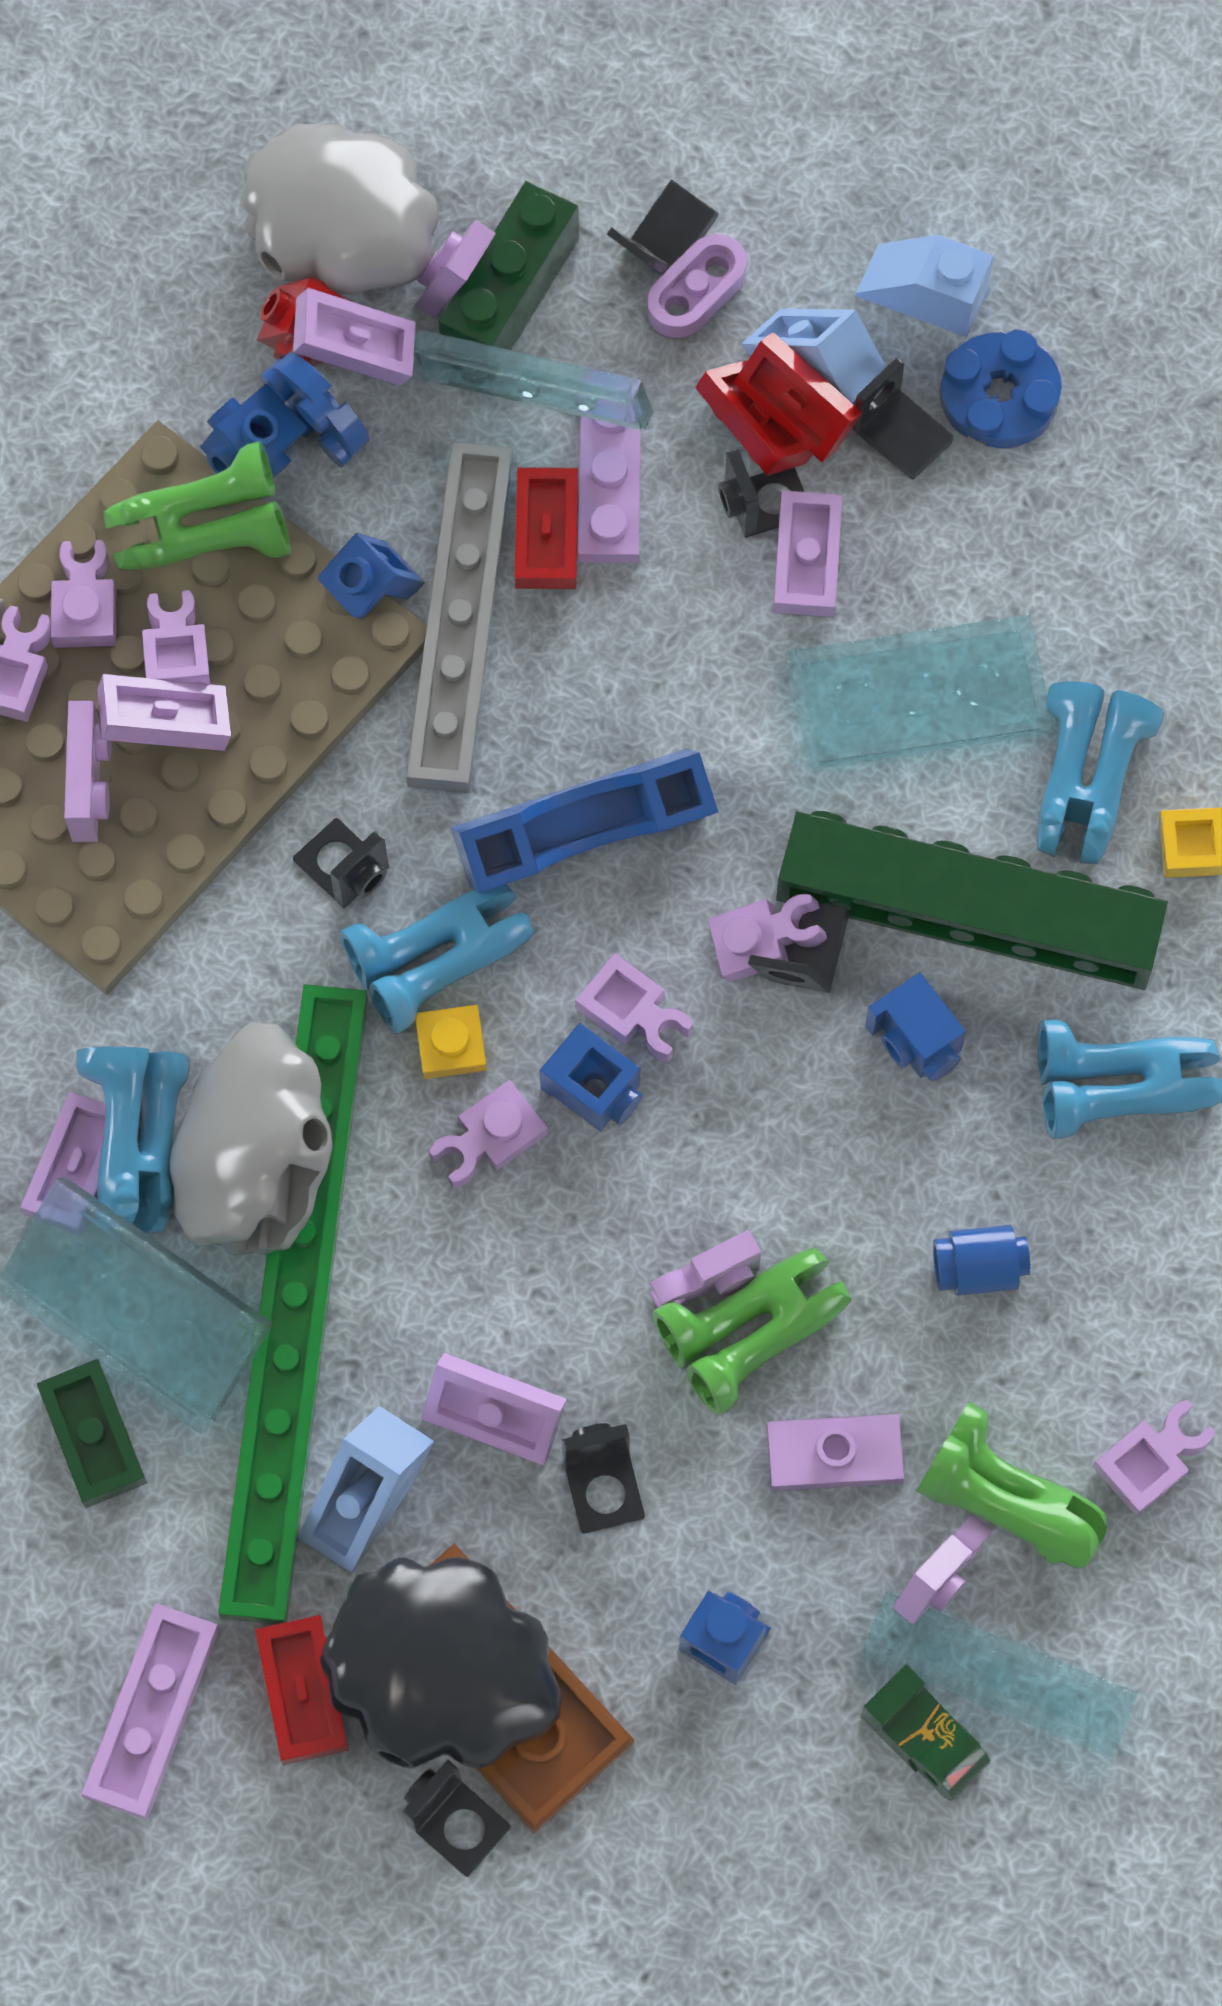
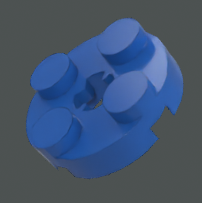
(1005, 356)
(311, 402)

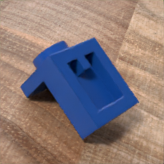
(366, 572)

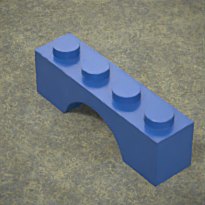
(583, 817)

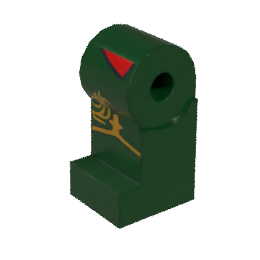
(924, 1734)

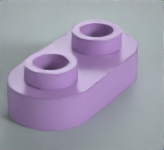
(692, 287)

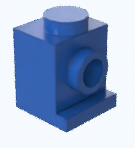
(917, 1028)
(586, 1058)
(723, 1635)

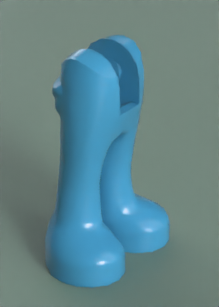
(1097, 805)
(457, 921)
(1155, 1059)
(132, 1177)

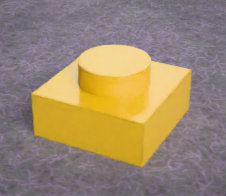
(1191, 842)
(450, 1042)

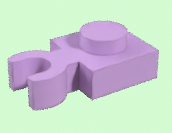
(84, 605)
(175, 645)
(19, 667)
(761, 932)
(628, 1003)
(495, 1128)
(719, 1268)
(1147, 1463)
(938, 1578)

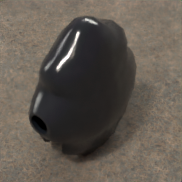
(439, 1664)

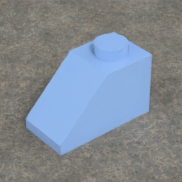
(929, 281)
(829, 342)
(364, 1487)

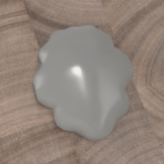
(338, 209)
(251, 1145)

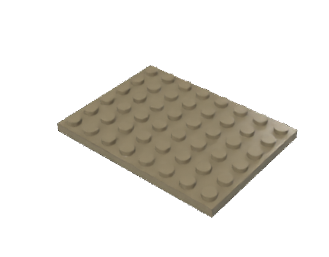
(177, 815)

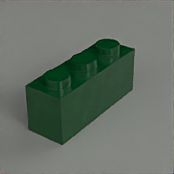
(514, 269)

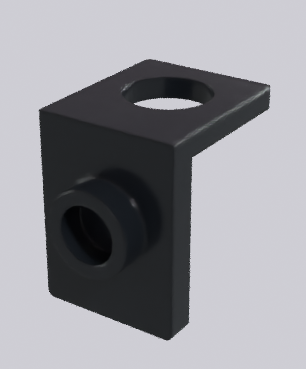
(668, 228)
(898, 425)
(740, 494)
(357, 873)
(809, 966)
(596, 1453)
(438, 1796)

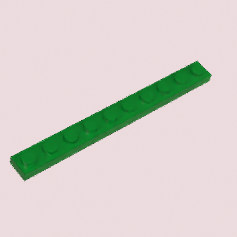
(289, 1358)

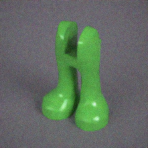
(245, 480)
(772, 1292)
(1041, 1512)

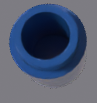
(980, 1260)

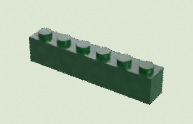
(974, 899)

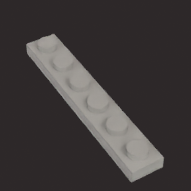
(460, 617)

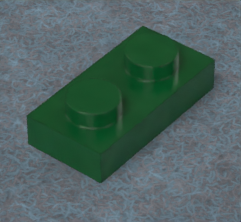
(91, 1433)

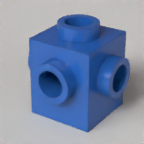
(259, 418)

